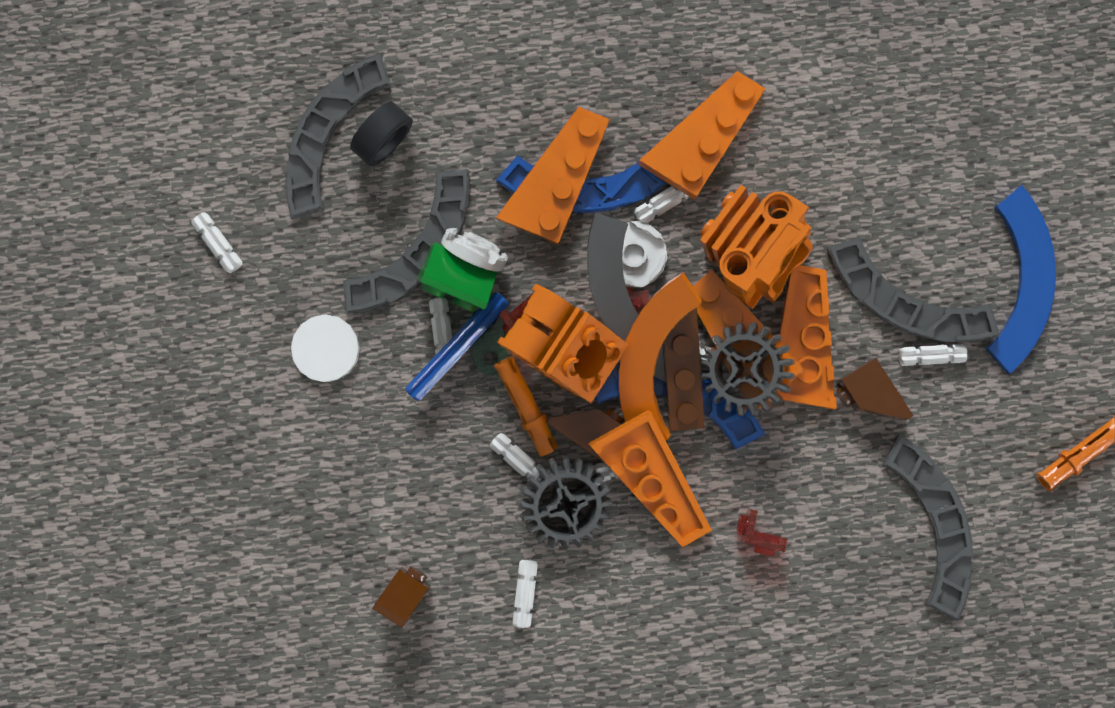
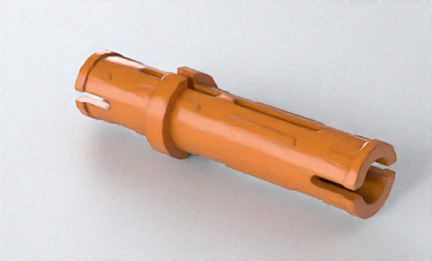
(529, 412)
(1072, 461)

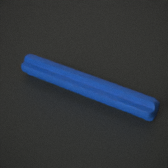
(456, 347)

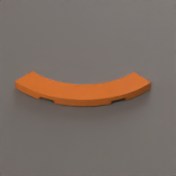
(645, 341)

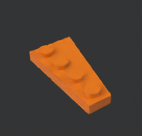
(699, 142)
(555, 182)
(723, 310)
(807, 333)
(649, 470)

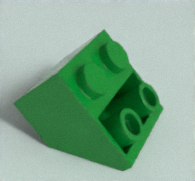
(449, 274)

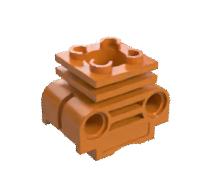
(759, 241)
(564, 344)

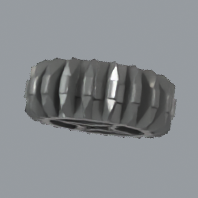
(734, 357)
(579, 499)

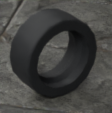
(381, 133)

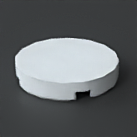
(474, 250)
(641, 267)
(325, 348)

